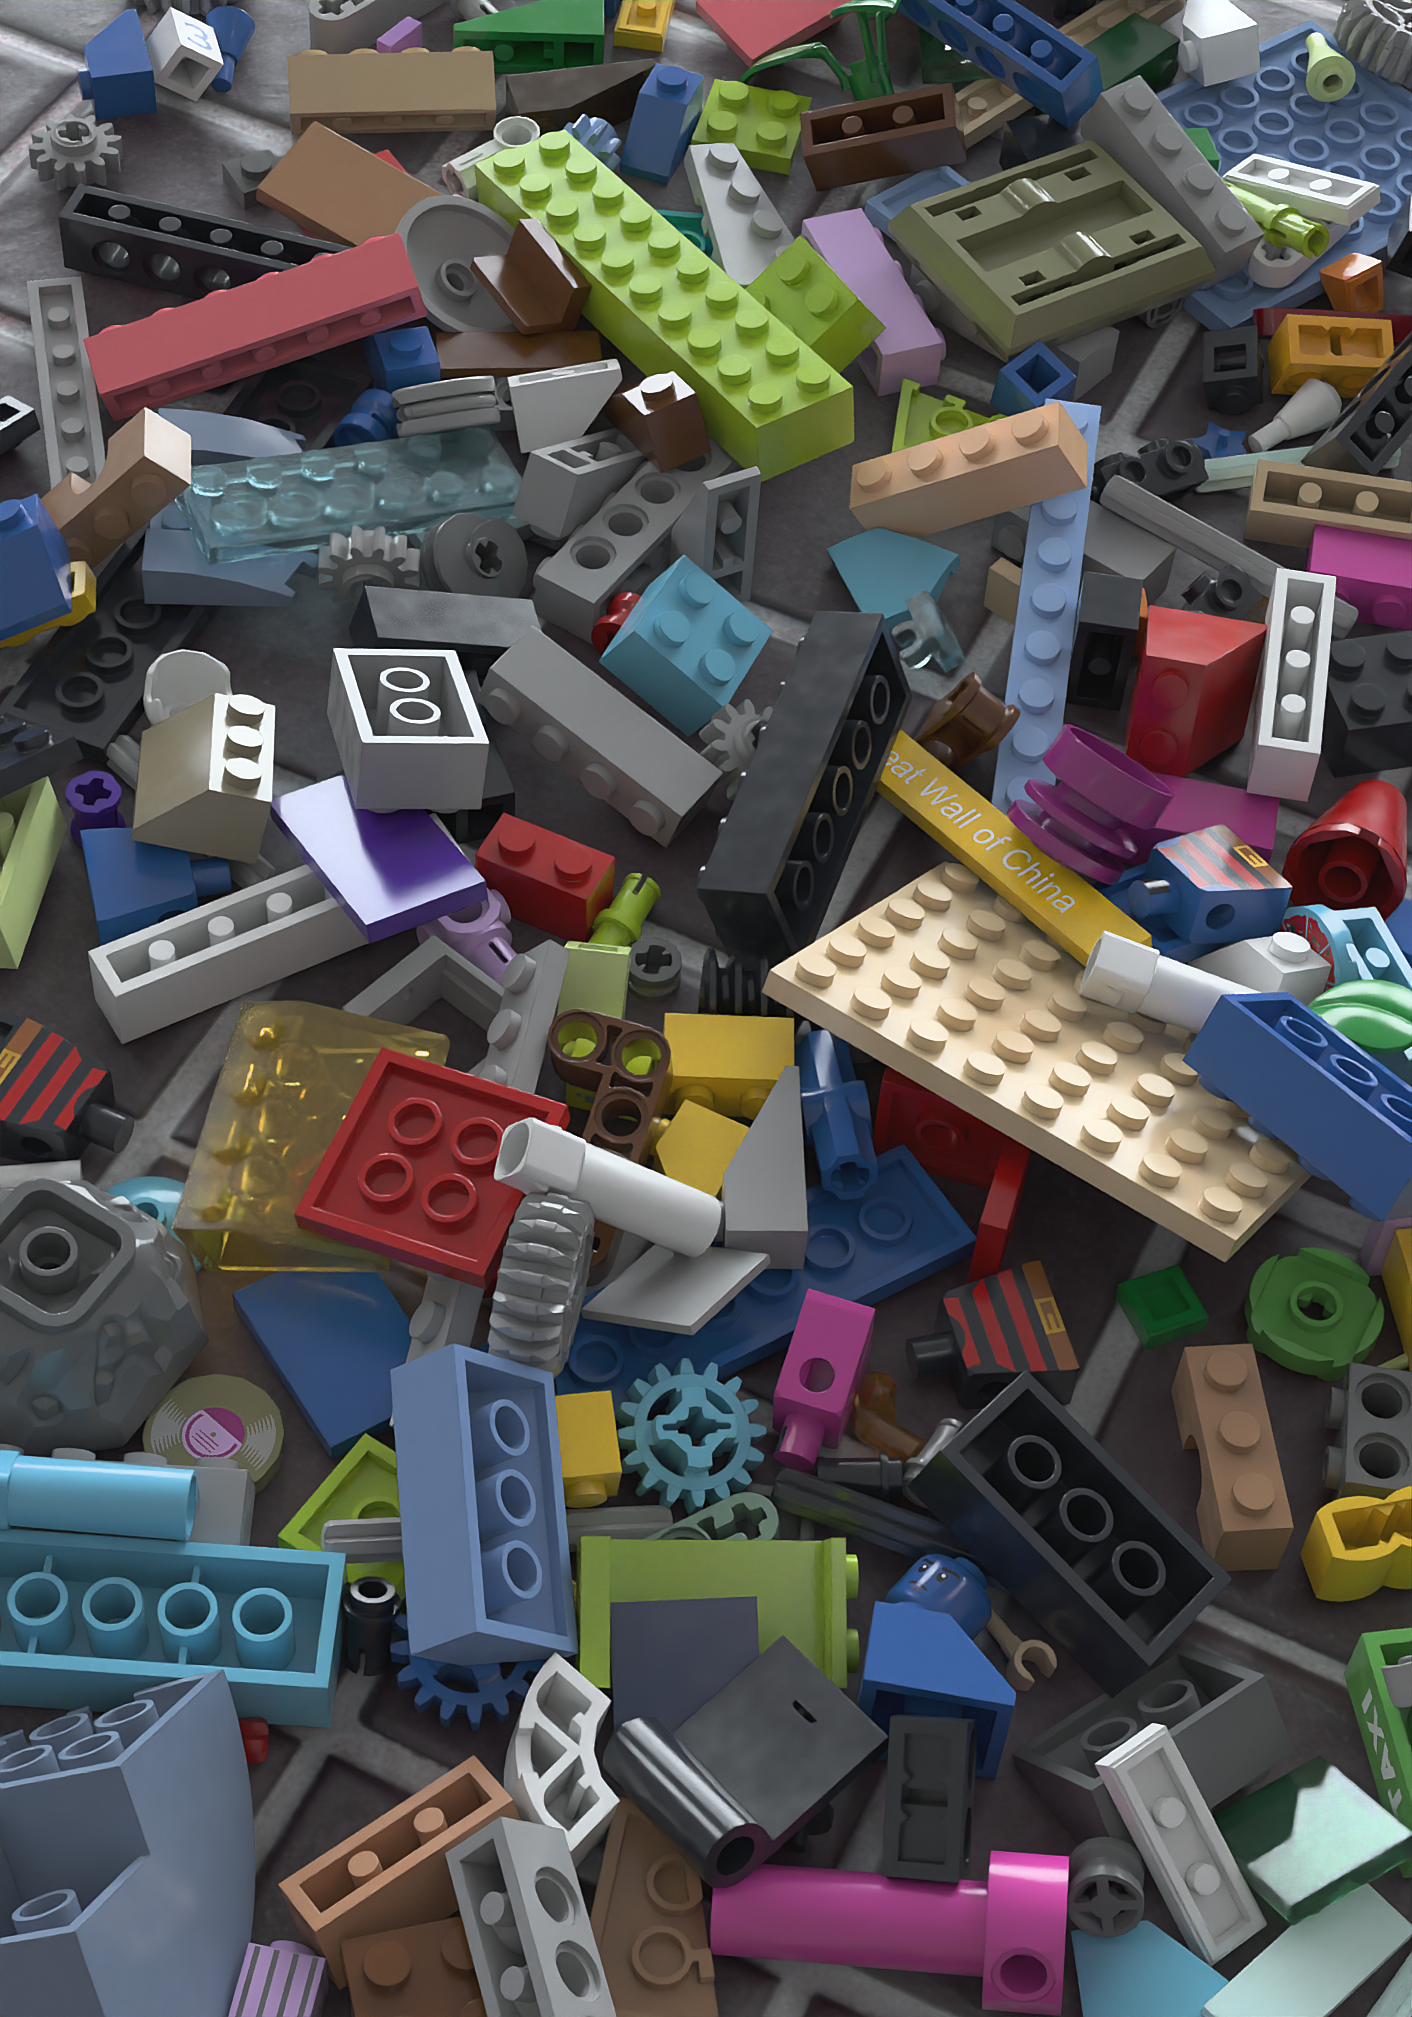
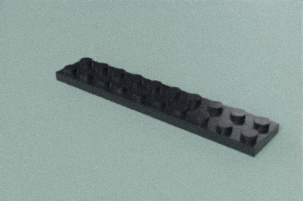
(96, 670)

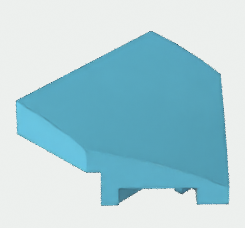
(889, 568)
(1141, 1975)

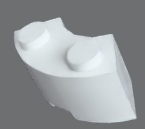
(553, 1758)

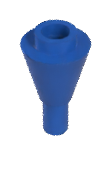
(233, 32)

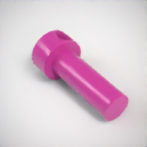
(991, 1929)

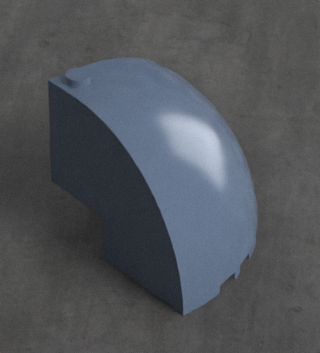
(127, 1858)

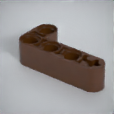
(617, 1095)

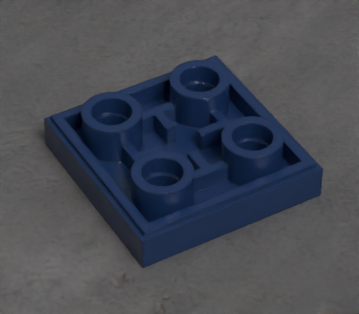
(677, 1654)

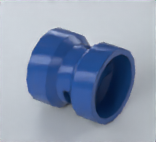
(370, 420)

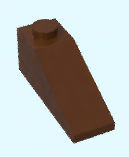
(660, 419)

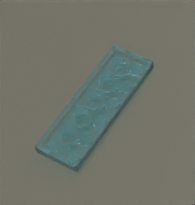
(305, 496)

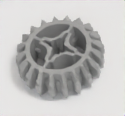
(1378, 37)
(542, 1281)

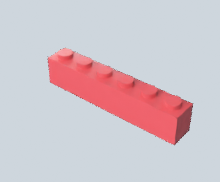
(255, 326)

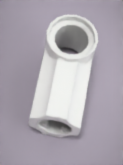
(508, 134)

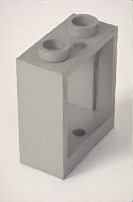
(422, 979)

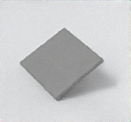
(675, 1290)

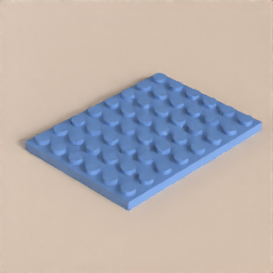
(1276, 117)

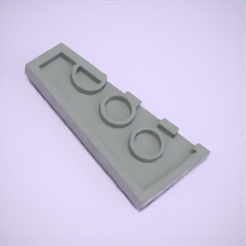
(736, 212)

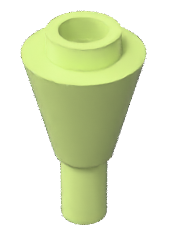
(1328, 72)

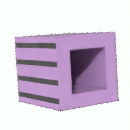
(280, 1982)

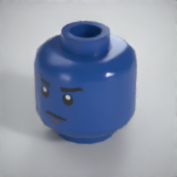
(949, 1588)

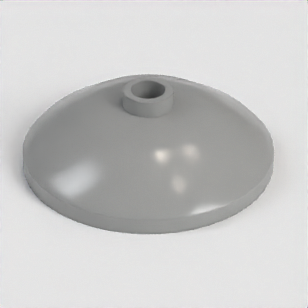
(441, 241)

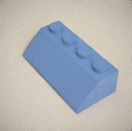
(482, 1509)

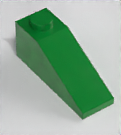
(538, 36)

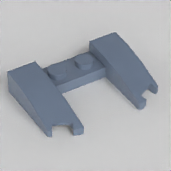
(172, 560)

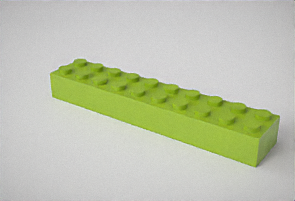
(674, 307)

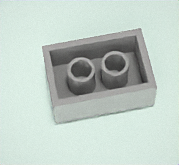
(407, 730)

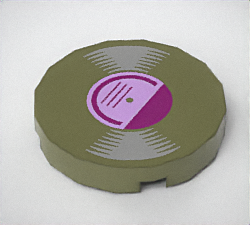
(218, 1419)

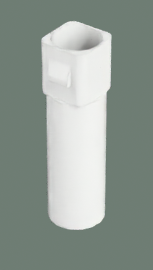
(1144, 982)
(620, 1192)

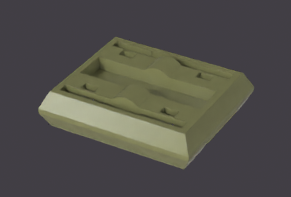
(1039, 249)

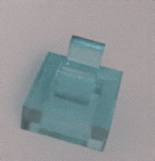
(930, 633)

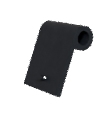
(745, 1764)

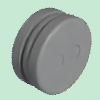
(446, 406)

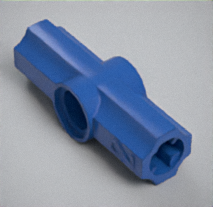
(835, 1115)

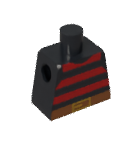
(55, 1100)
(994, 1334)

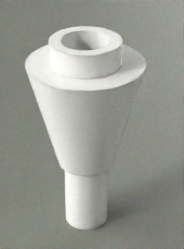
(1308, 411)

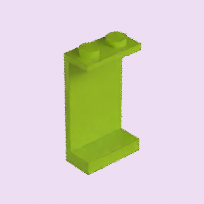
(796, 1585)

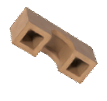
(142, 474)
(1243, 1493)

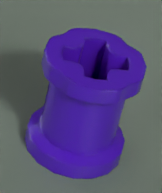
(94, 802)

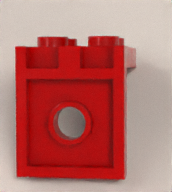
(964, 1153)

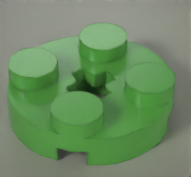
(1308, 1344)

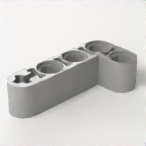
(357, 24)

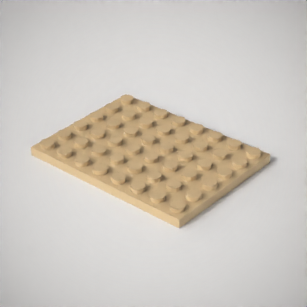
(994, 1021)

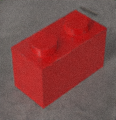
(546, 877)

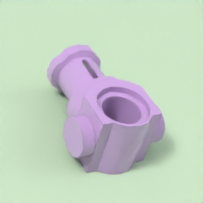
(477, 934)

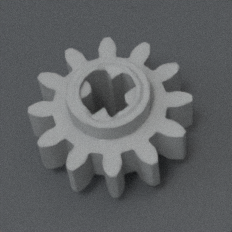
(75, 152)
(367, 560)
(733, 741)

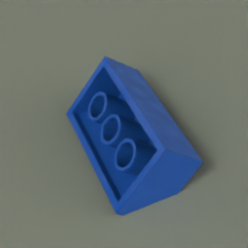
(1314, 1094)

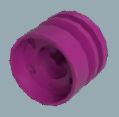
(1091, 803)

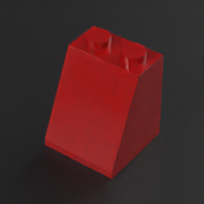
(1191, 688)

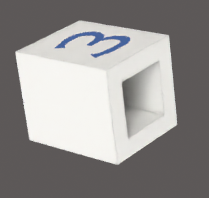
(184, 54)

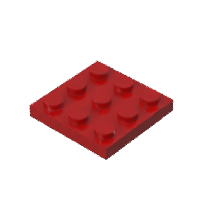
(419, 1167)

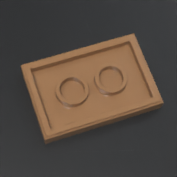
(339, 189)

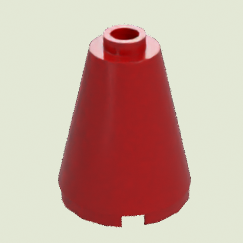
(1353, 853)

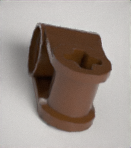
(966, 724)

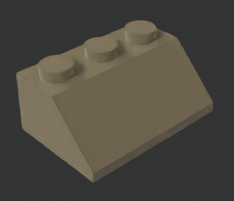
(207, 778)

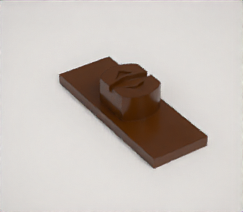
(513, 352)

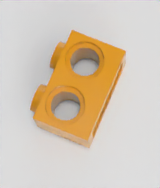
(1328, 349)

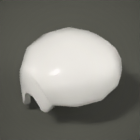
(182, 680)

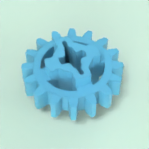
(709, 1414)

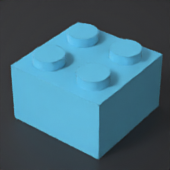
(686, 646)

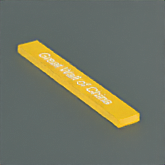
(1000, 853)

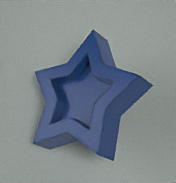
(1221, 442)

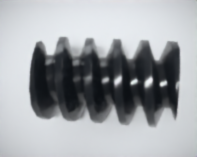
(740, 990)

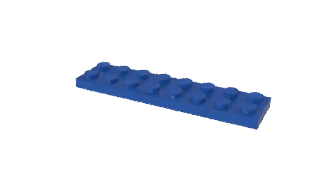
(853, 1252)

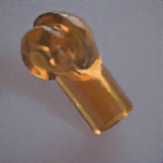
(877, 1421)

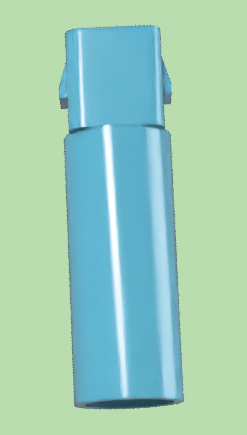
(96, 1497)

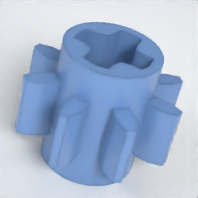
(597, 138)

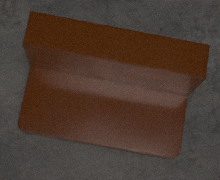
(534, 281)

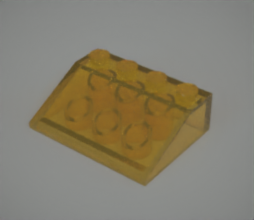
(268, 1128)

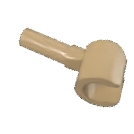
(1016, 1651)

